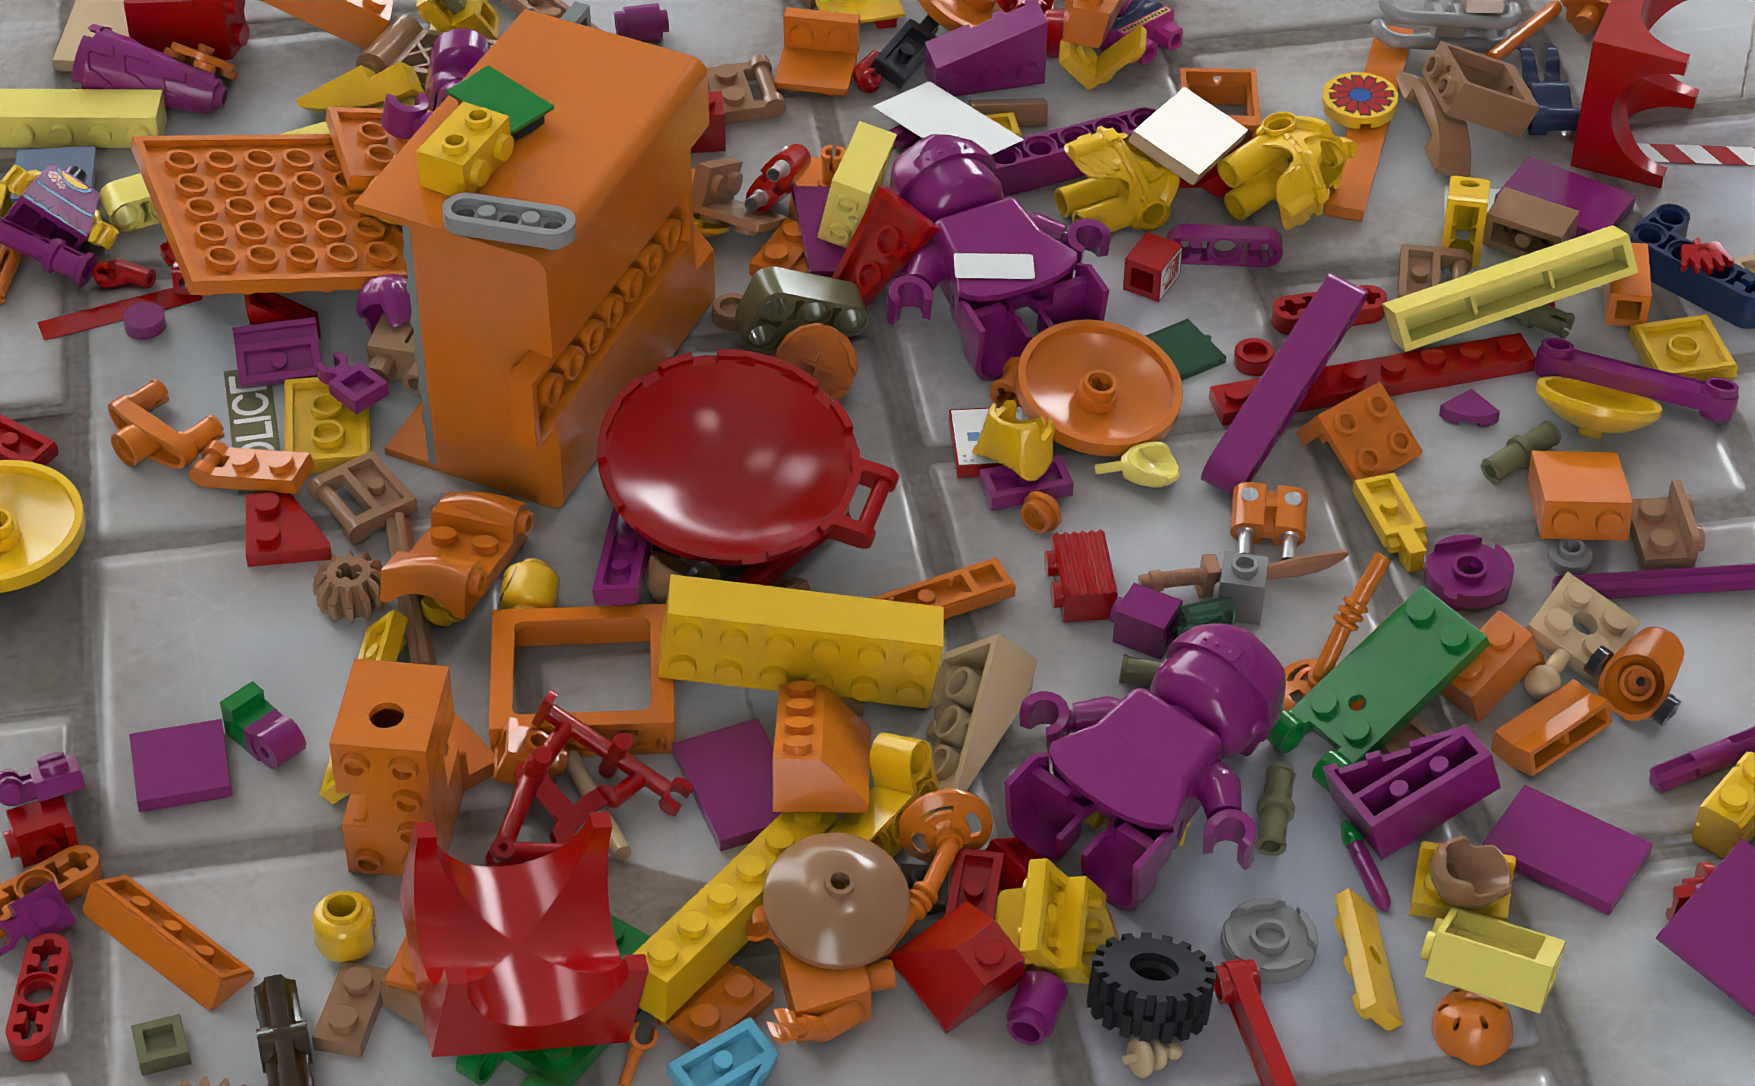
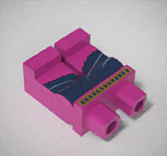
(1155, 19)

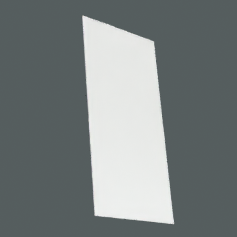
(934, 111)

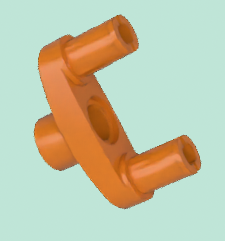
(146, 436)

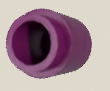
(642, 22)
(1036, 1007)

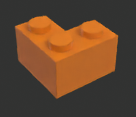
(1496, 669)

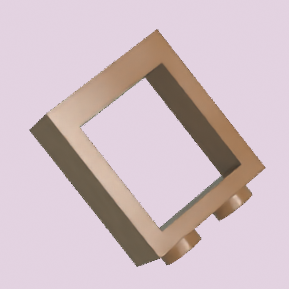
(1480, 89)

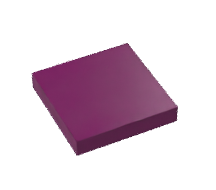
(180, 765)

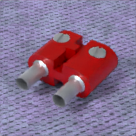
(777, 178)

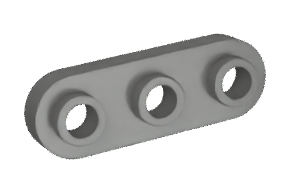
(509, 220)

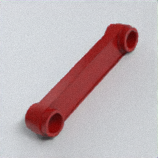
(1240, 987)

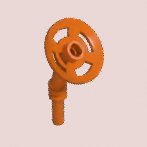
(1345, 623)
(944, 836)

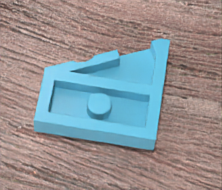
(731, 1059)

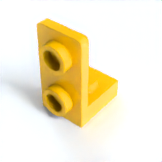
(1093, 69)

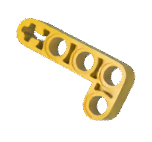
(901, 774)

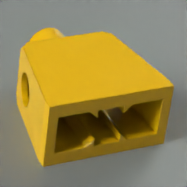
(1466, 211)

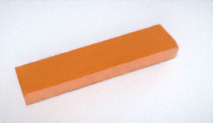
(165, 940)

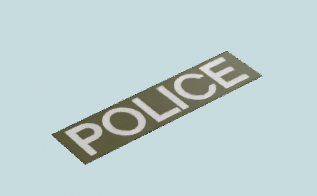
(251, 416)

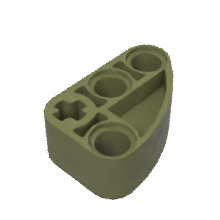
(785, 299)

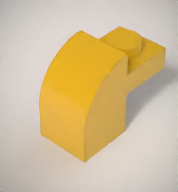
(476, 16)

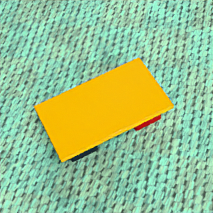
(881, 12)

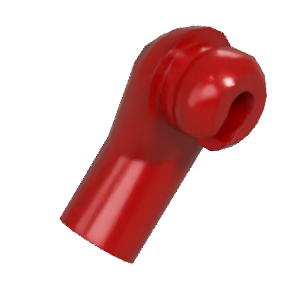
(866, 77)
(122, 272)

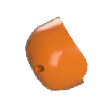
(1471, 1014)

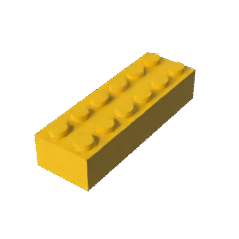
(783, 635)

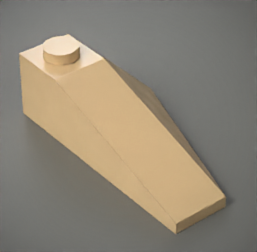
(974, 704)

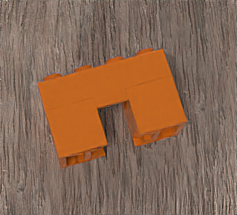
(393, 761)

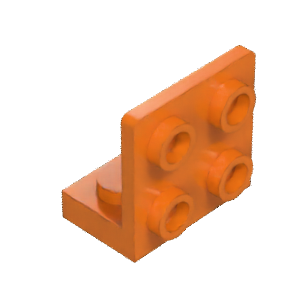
(818, 51)
(1364, 434)

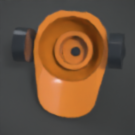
(1640, 675)

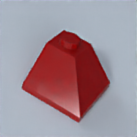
(959, 965)

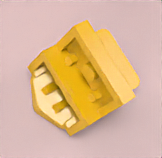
(1056, 921)

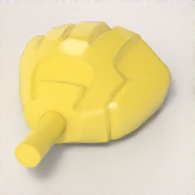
(1145, 465)

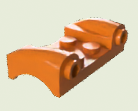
(461, 552)

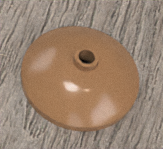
(830, 924)

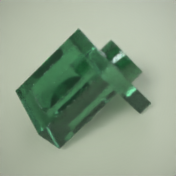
(1211, 611)

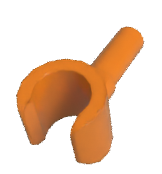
(635, 1054)

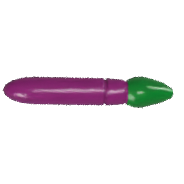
(1365, 865)

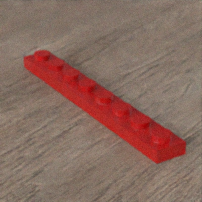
(1397, 373)

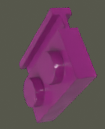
(276, 352)

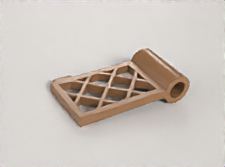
(403, 42)

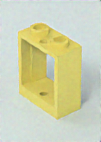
(856, 182)
(1492, 958)

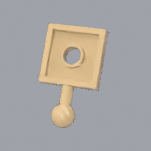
(1568, 647)

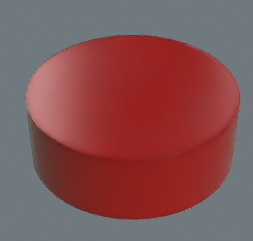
(1253, 356)

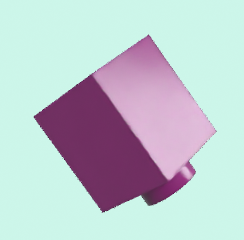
(1145, 620)

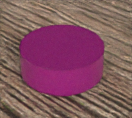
(144, 320)

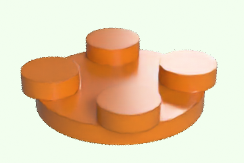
(202, 59)

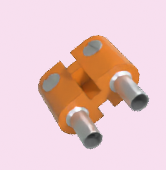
(1270, 515)

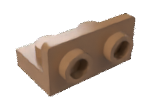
(1666, 530)

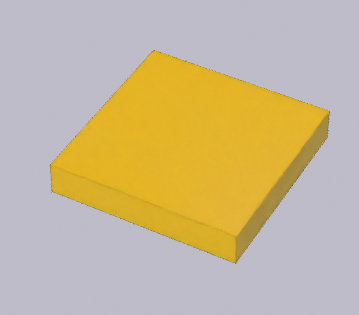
(1684, 347)

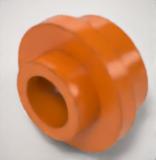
(1040, 512)

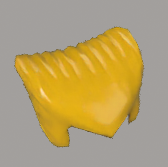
(1016, 443)

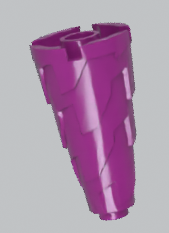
(123, 63)

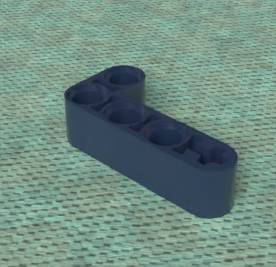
(1723, 293)

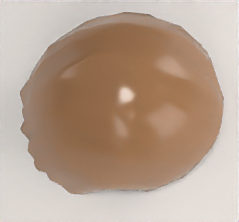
(1469, 874)

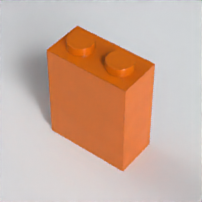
(1579, 495)

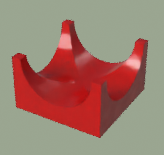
(1626, 76)
(518, 948)

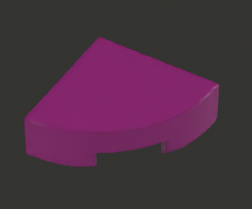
(1469, 408)

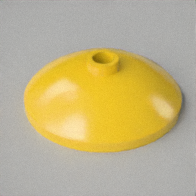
(1596, 407)

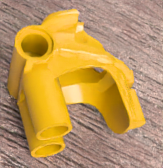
(1289, 163)
(1122, 187)

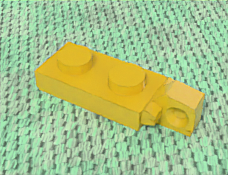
(1393, 518)

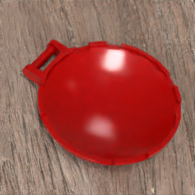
(736, 460)

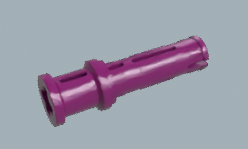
(52, 253)

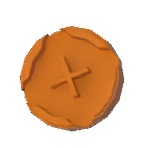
(822, 354)

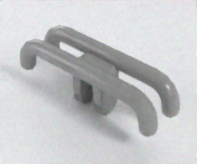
(1444, 26)

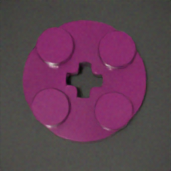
(1471, 591)

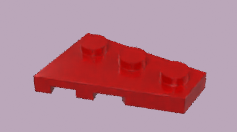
(883, 243)

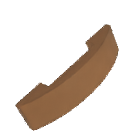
(1450, 144)

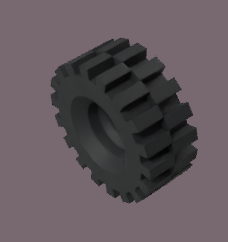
(1151, 987)

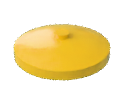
(38, 523)

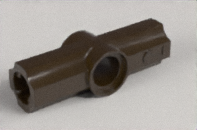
(282, 1033)

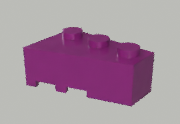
(991, 55)
(1414, 788)

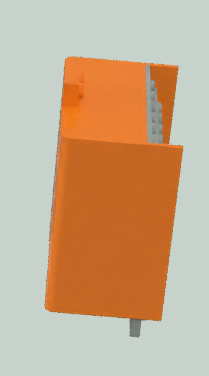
(536, 341)

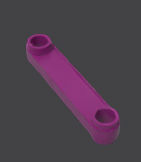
(1713, 398)

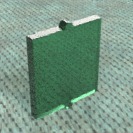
(1188, 348)

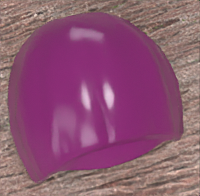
(384, 296)

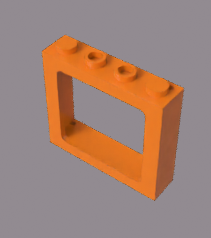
(650, 729)

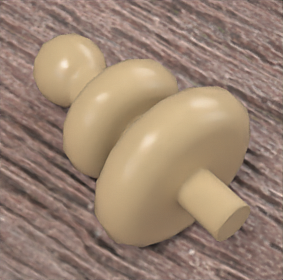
(1146, 1056)

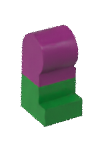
(261, 727)

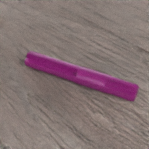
(1702, 761)

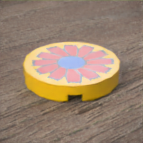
(1359, 100)

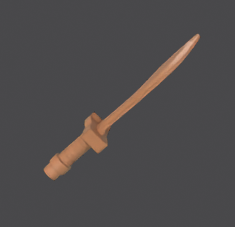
(1210, 572)

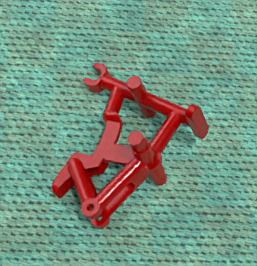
(534, 782)

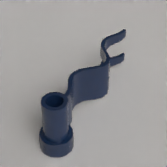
(1551, 94)

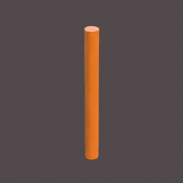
(1525, 31)

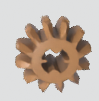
(348, 587)

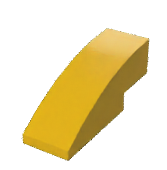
(363, 89)

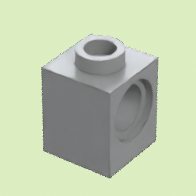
(1245, 581)

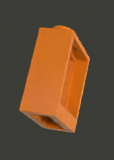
(1234, 88)

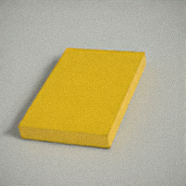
(323, 425)

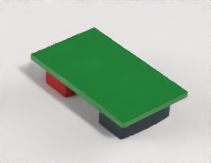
(503, 95)

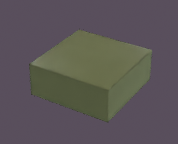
(161, 1044)

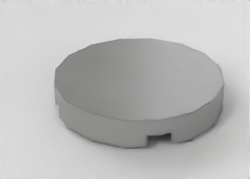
(1273, 936)

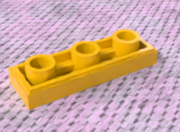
(1367, 961)

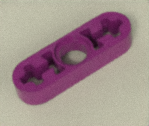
(1252, 235)

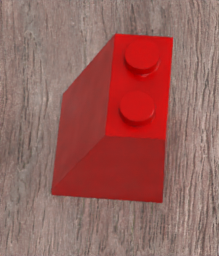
(189, 22)

